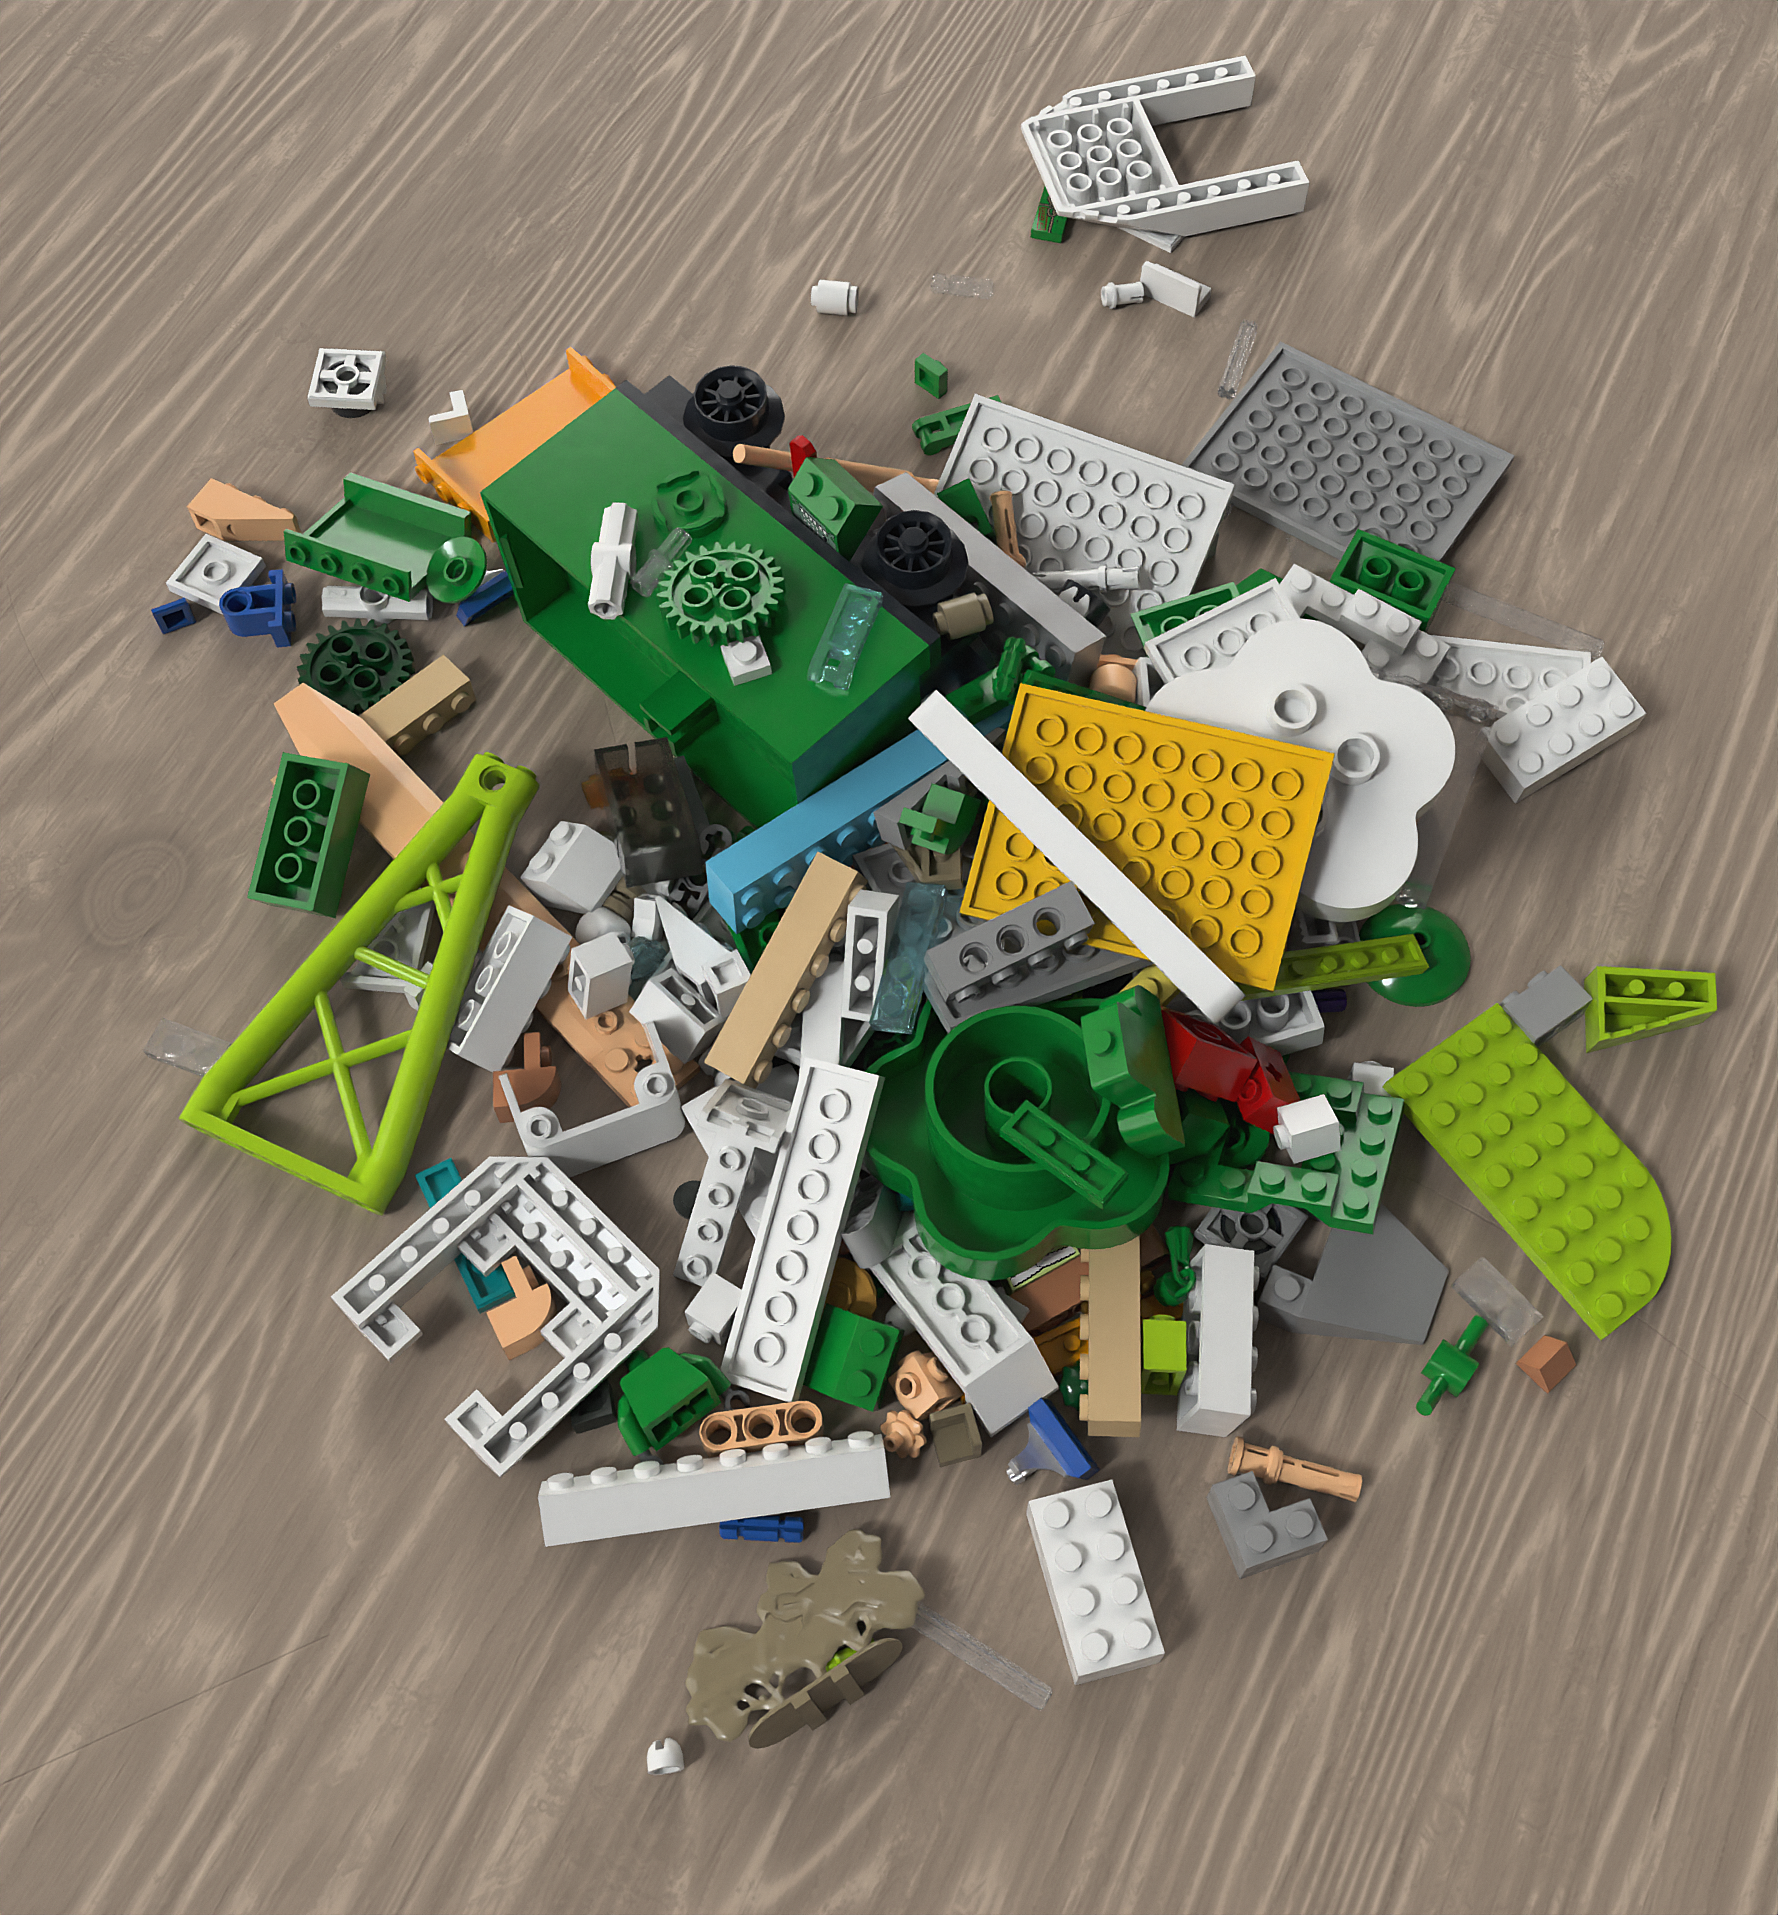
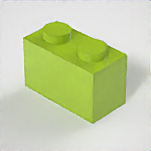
(1162, 1355)

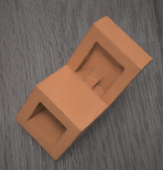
(534, 1085)

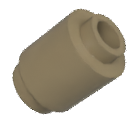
(963, 616)

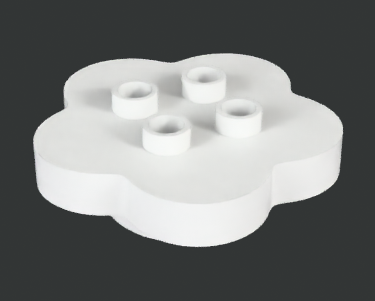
(1388, 740)

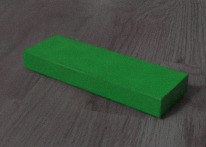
(1064, 1154)

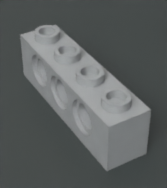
(1060, 906)

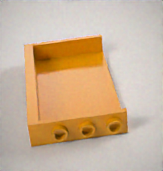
(507, 439)

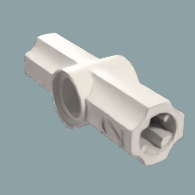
(613, 561)
(371, 604)

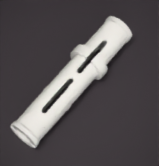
(1098, 579)

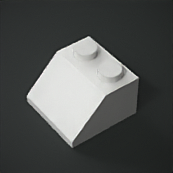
(574, 869)

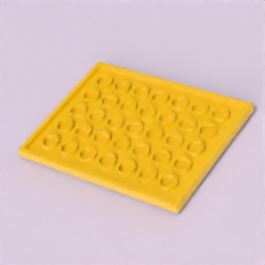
(1184, 809)

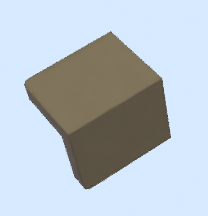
(955, 1435)

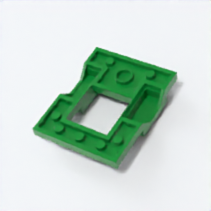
(1337, 1188)

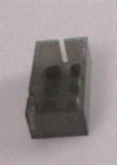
(648, 813)

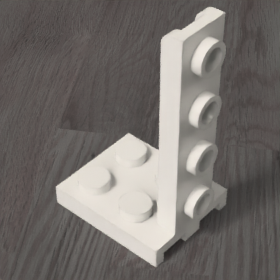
(742, 1122)

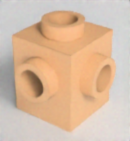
(924, 1385)

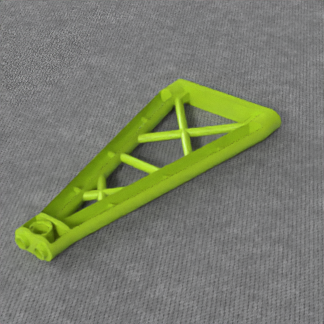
(383, 1167)

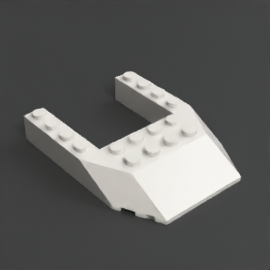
(1110, 168)

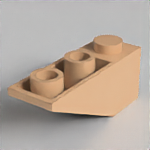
(238, 516)

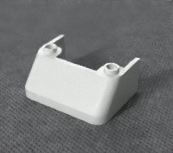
(612, 1137)

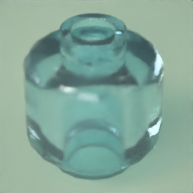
(647, 961)

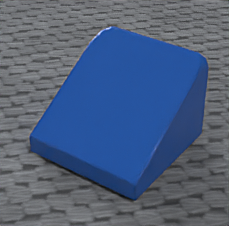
(173, 615)

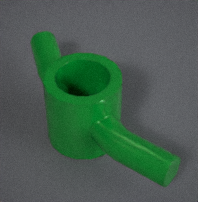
(1451, 1366)

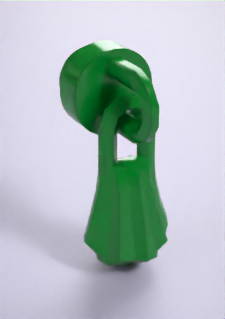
(1170, 1287)

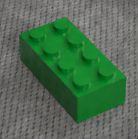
(308, 835)

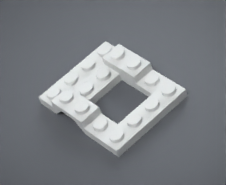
(1389, 634)

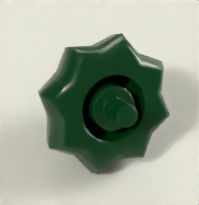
(1072, 1386)

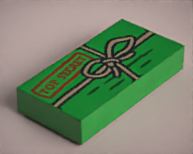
(1047, 223)

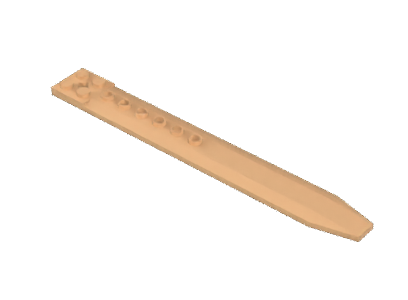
(394, 812)

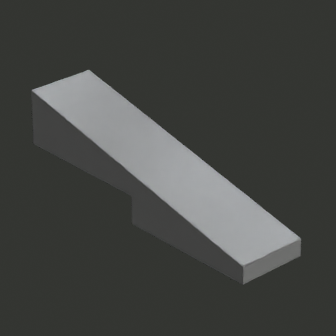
(914, 798)

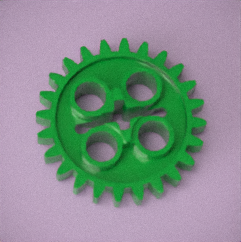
(721, 594)

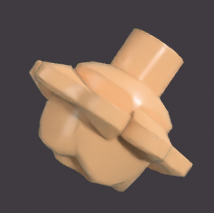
(903, 1434)

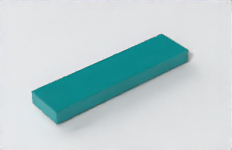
(485, 1291)

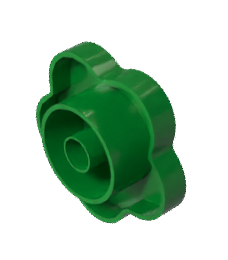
(973, 1193)

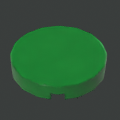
(689, 502)

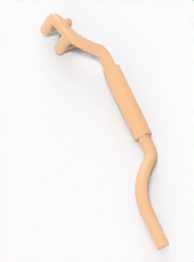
(867, 475)

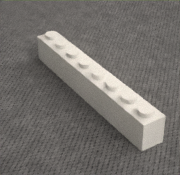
(713, 1488)

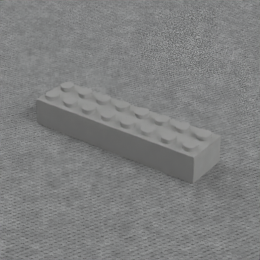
(1017, 599)

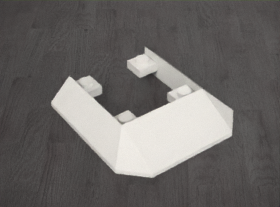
(567, 1241)

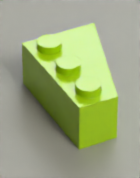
(1644, 1003)

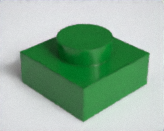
(931, 375)

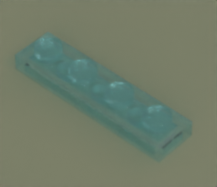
(905, 967)

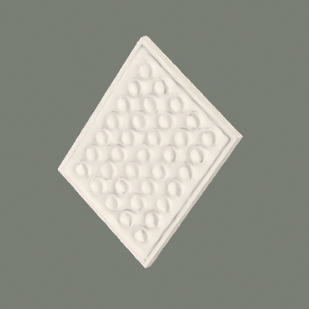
(1091, 506)

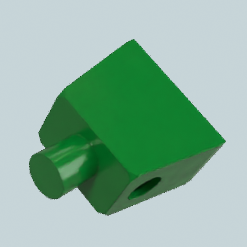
(965, 502)

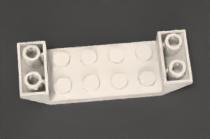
(967, 1331)

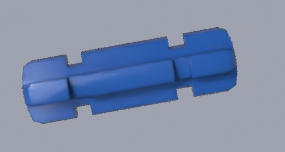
(764, 1529)

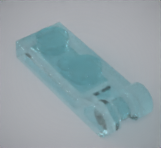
(845, 635)

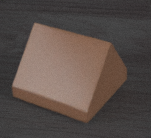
(1547, 1362)

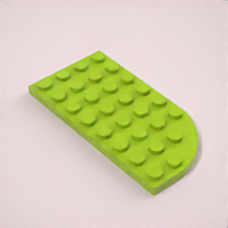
(1542, 1166)

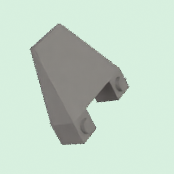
(1361, 1288)

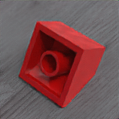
(1205, 1057)

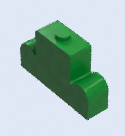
(1134, 1070)

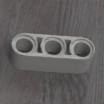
(871, 1223)

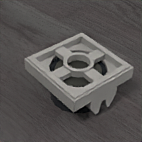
(1253, 1232)

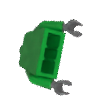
(667, 1397)

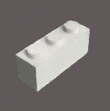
(868, 938)

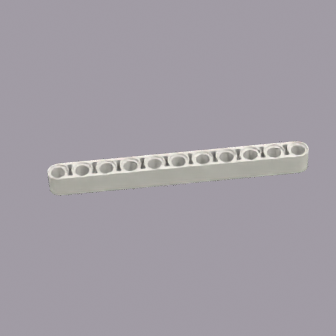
(1077, 858)

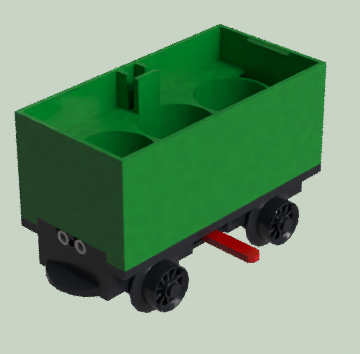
(772, 736)

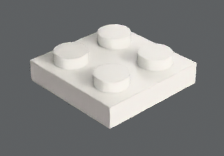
(213, 570)

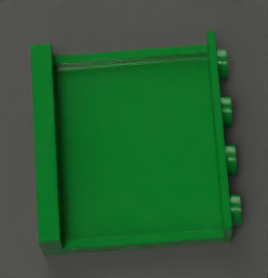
(378, 537)

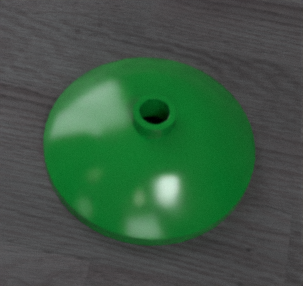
(1443, 949)

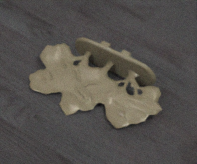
(803, 1627)

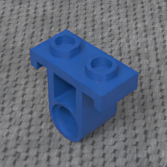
(262, 609)

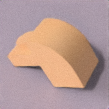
(522, 1318)

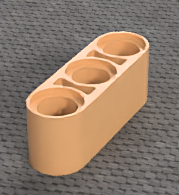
(742, 1421)

